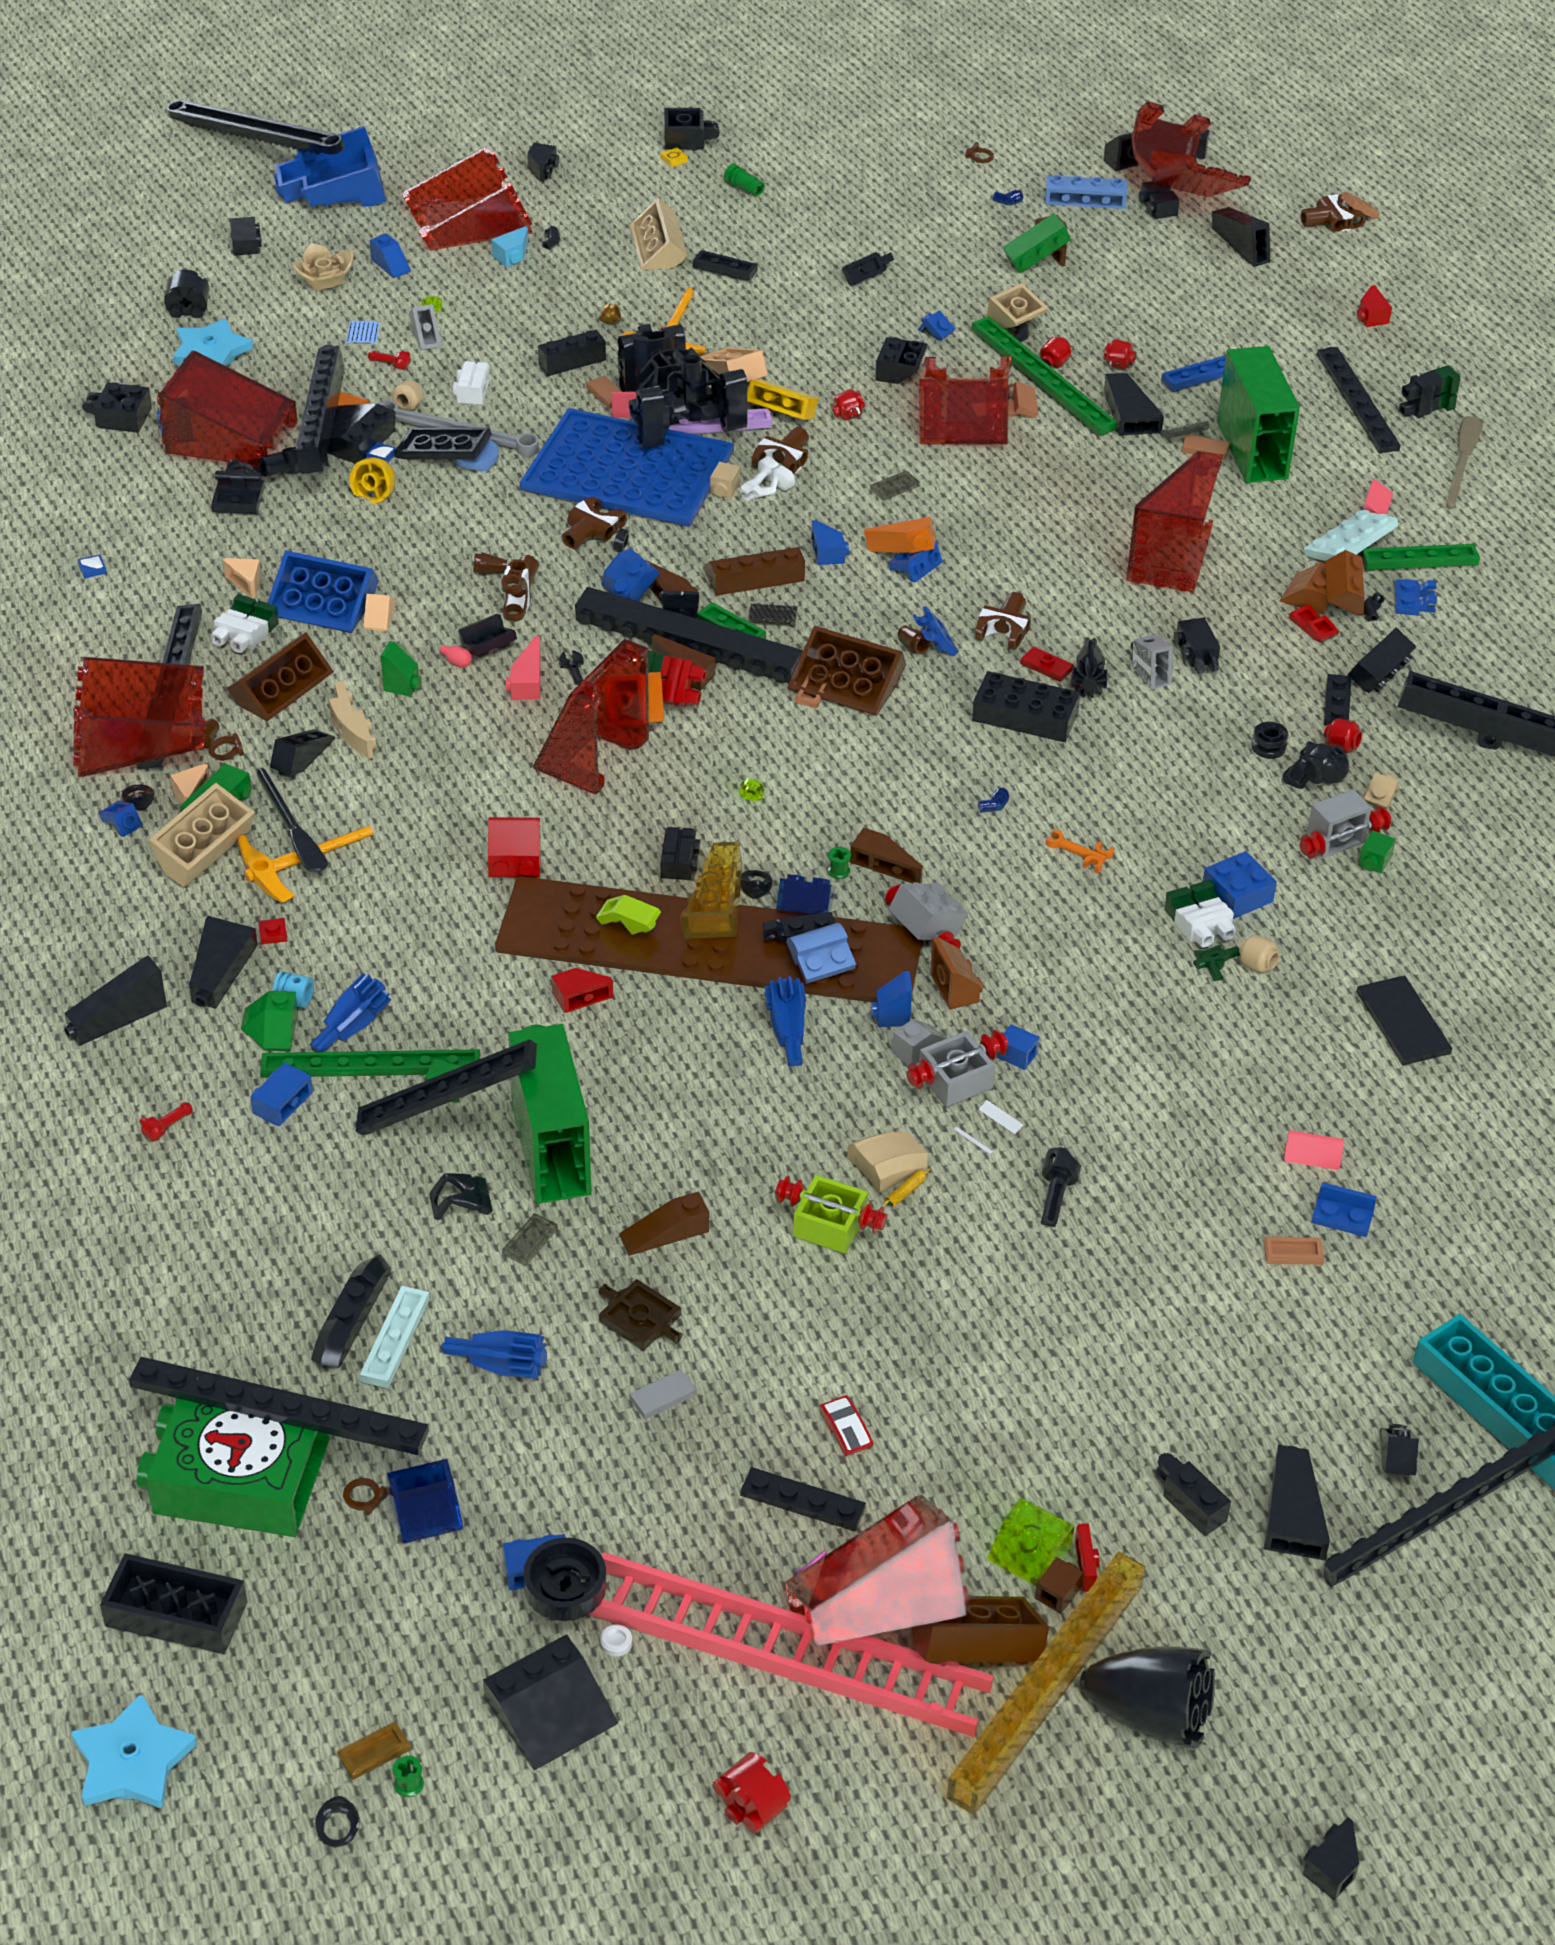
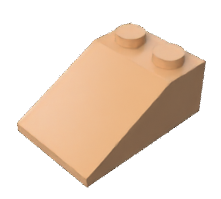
(738, 358)

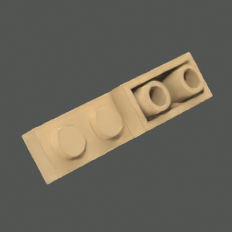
(351, 722)

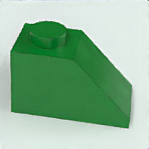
(399, 670)
(272, 1020)

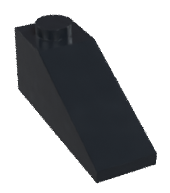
(298, 751)

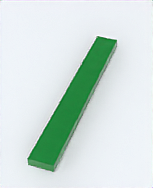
(365, 1062)

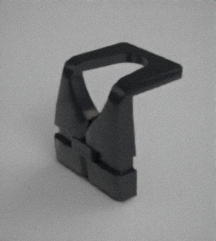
(683, 602)
(473, 1195)

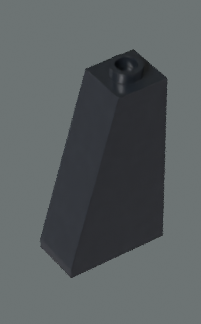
(1244, 234)
(1131, 406)
(219, 959)
(117, 1003)
(1295, 1508)

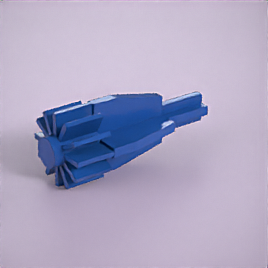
(787, 1007)
(352, 1011)
(502, 1352)

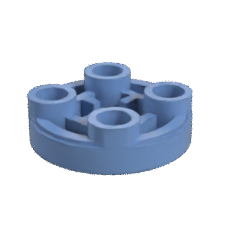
(486, 458)

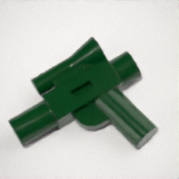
(1214, 959)

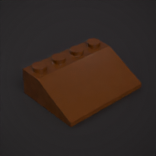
(859, 670)

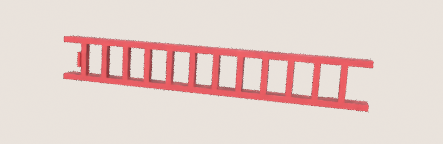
(779, 1665)

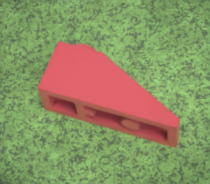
(525, 673)

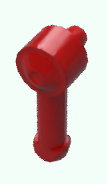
(399, 361)
(155, 1128)

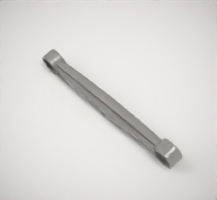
(526, 444)

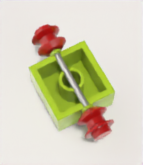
(829, 1212)

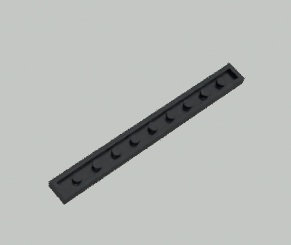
(179, 648)
(279, 1405)
(1439, 1507)

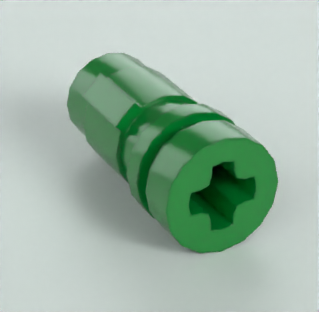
(739, 177)

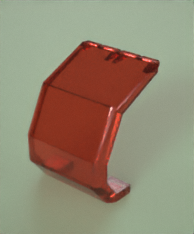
(1169, 154)

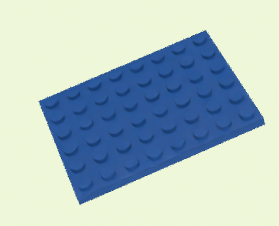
(603, 460)

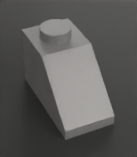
(425, 327)
(912, 1038)

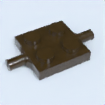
(640, 1314)

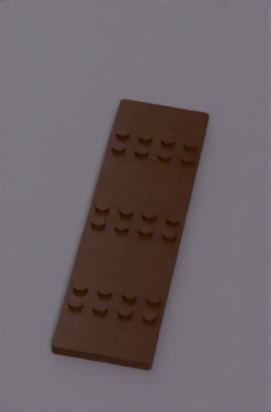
(561, 925)

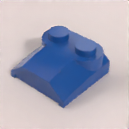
(629, 575)

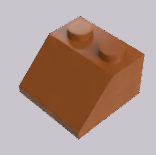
(1345, 582)
(1308, 588)
(954, 975)

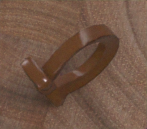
(975, 148)
(234, 739)
(380, 1494)

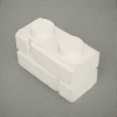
(472, 383)

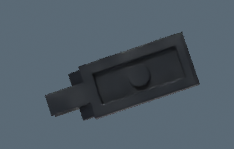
(866, 267)
(793, 926)

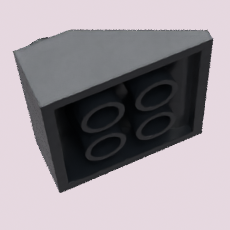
(359, 429)
(549, 1702)

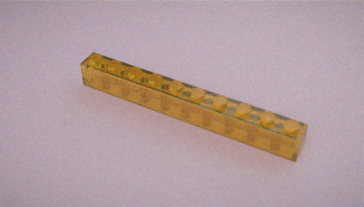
(1045, 1683)

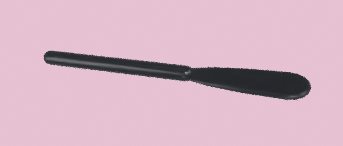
(304, 845)

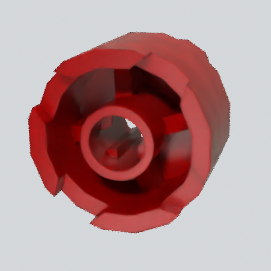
(752, 1792)

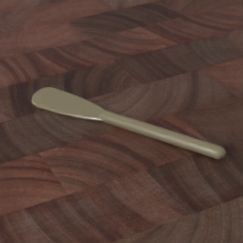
(1468, 438)

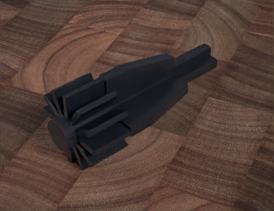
(1090, 669)

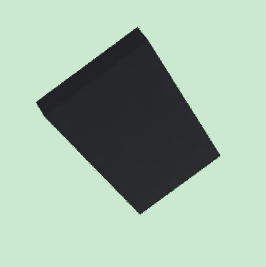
(443, 443)
(1404, 1020)

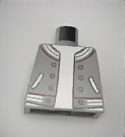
(1153, 660)

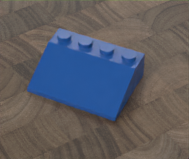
(322, 591)

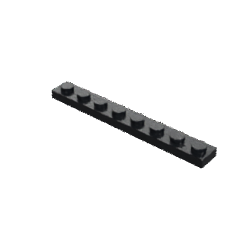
(1358, 400)
(447, 1087)

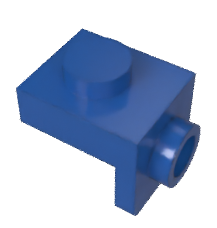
(937, 325)

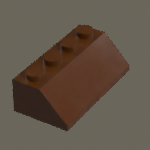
(756, 571)
(281, 678)
(992, 1632)

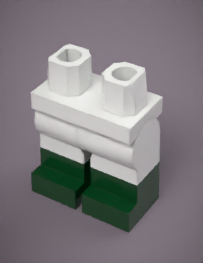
(245, 623)
(1200, 913)

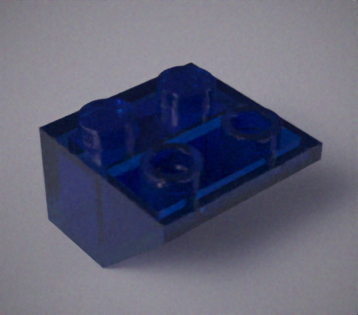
(804, 896)
(424, 1501)

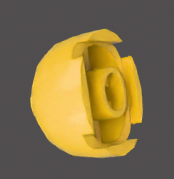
(372, 475)

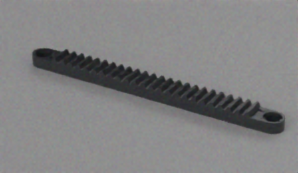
(256, 128)

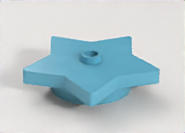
(212, 341)
(131, 1756)

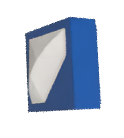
(381, 451)
(92, 566)

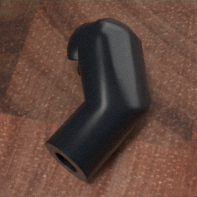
(553, 237)
(1022, 332)
(1371, 606)

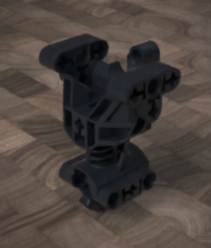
(674, 384)

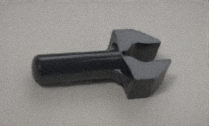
(573, 665)

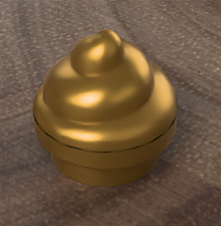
(610, 314)

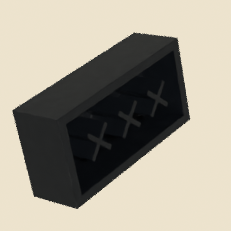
(1026, 706)
(174, 1603)

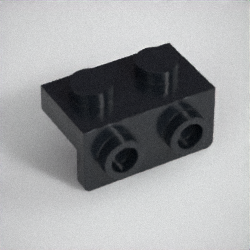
(486, 635)

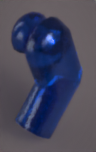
(1010, 198)
(996, 802)

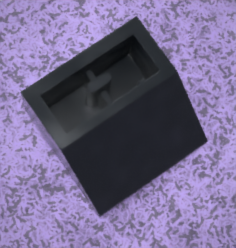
(899, 359)

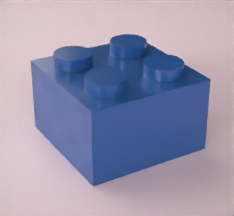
(1241, 883)

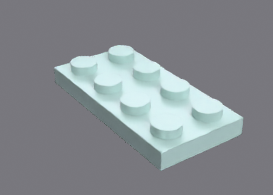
(1352, 535)

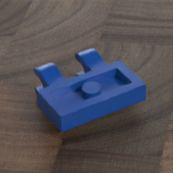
(1408, 597)
(936, 631)

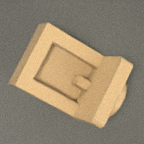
(1382, 790)

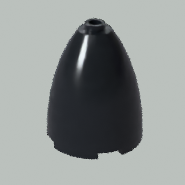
(1155, 1691)

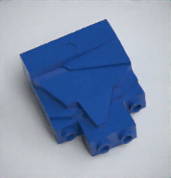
(334, 178)

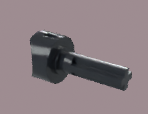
(1060, 1173)

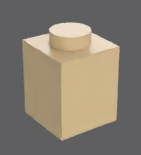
(725, 480)

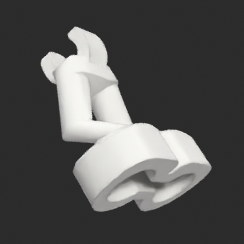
(770, 471)

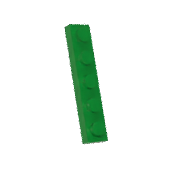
(1420, 556)

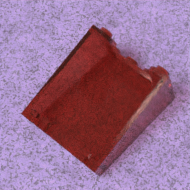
(466, 203)
(947, 408)
(220, 412)
(1171, 526)
(605, 705)
(135, 713)
(885, 1577)

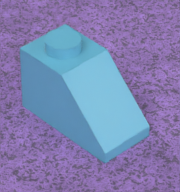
(511, 246)

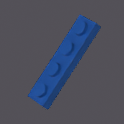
(1194, 374)

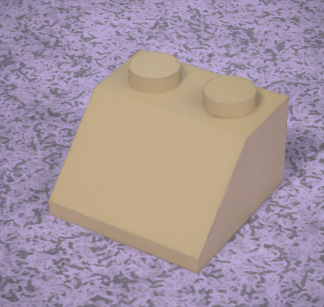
(1015, 306)

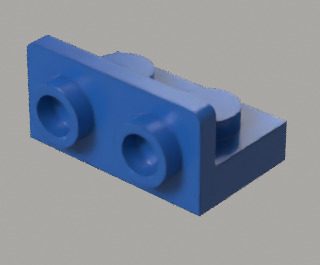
(917, 563)
(1344, 1209)

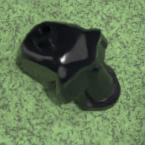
(1319, 765)

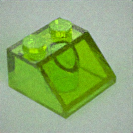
(1030, 1541)

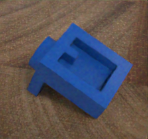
(123, 816)

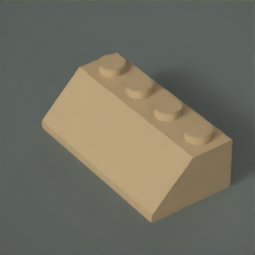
(658, 237)
(201, 834)

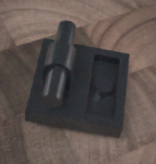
(237, 492)

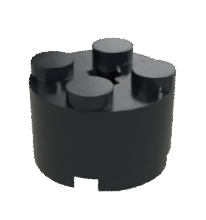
(186, 294)

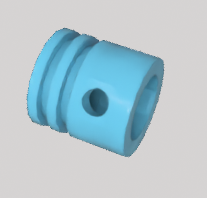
(295, 983)

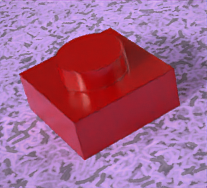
(272, 931)

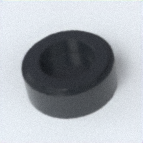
(621, 540)

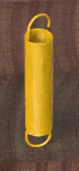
(906, 1188)

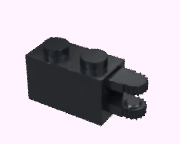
(1197, 644)
(1192, 1494)

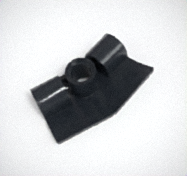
(280, 463)

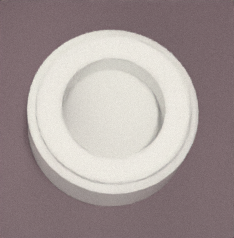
(616, 1640)

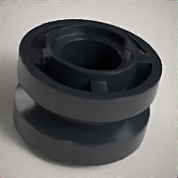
(1270, 740)

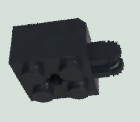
(687, 129)
(119, 407)

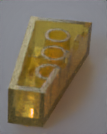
(716, 899)

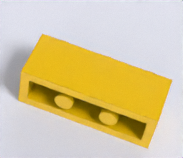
(782, 399)

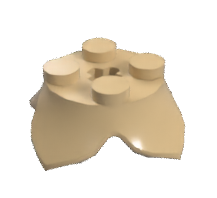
(321, 268)

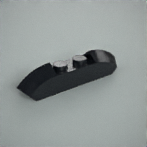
(350, 1311)

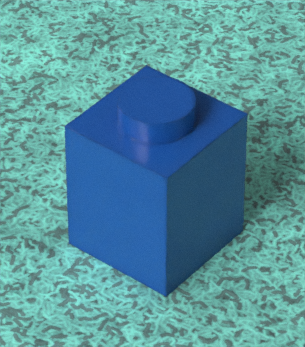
(1021, 1047)

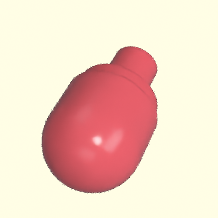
(456, 655)

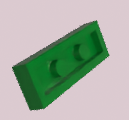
(717, 615)

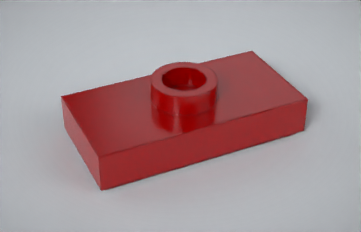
(1047, 664)
(1086, 1556)

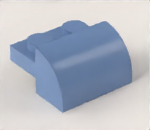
(821, 952)

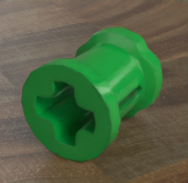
(839, 861)
(404, 1775)

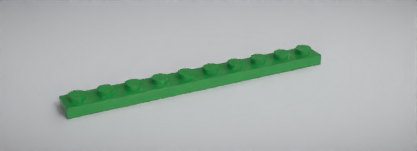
(1044, 376)

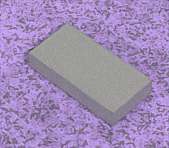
(662, 1394)

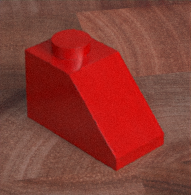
(1374, 308)
(580, 988)

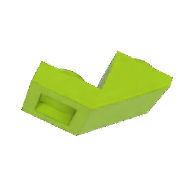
(631, 912)

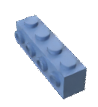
(1086, 192)

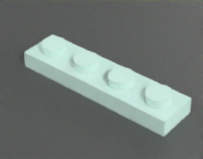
(394, 1337)

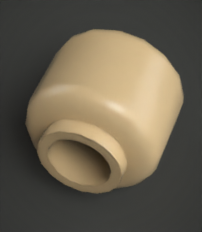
(407, 395)
(1259, 953)

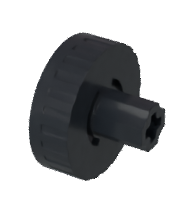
(563, 1594)

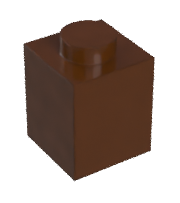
(1058, 1585)

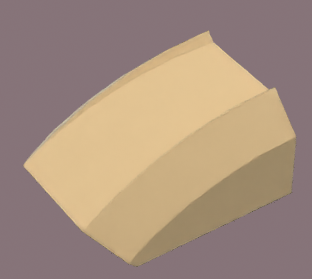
(888, 1158)

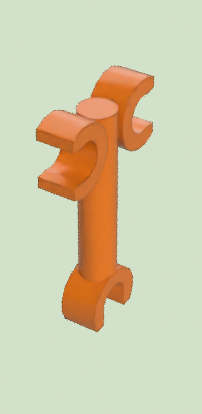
(1095, 857)

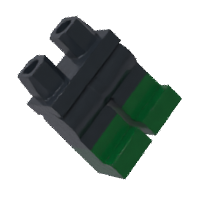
(1430, 392)

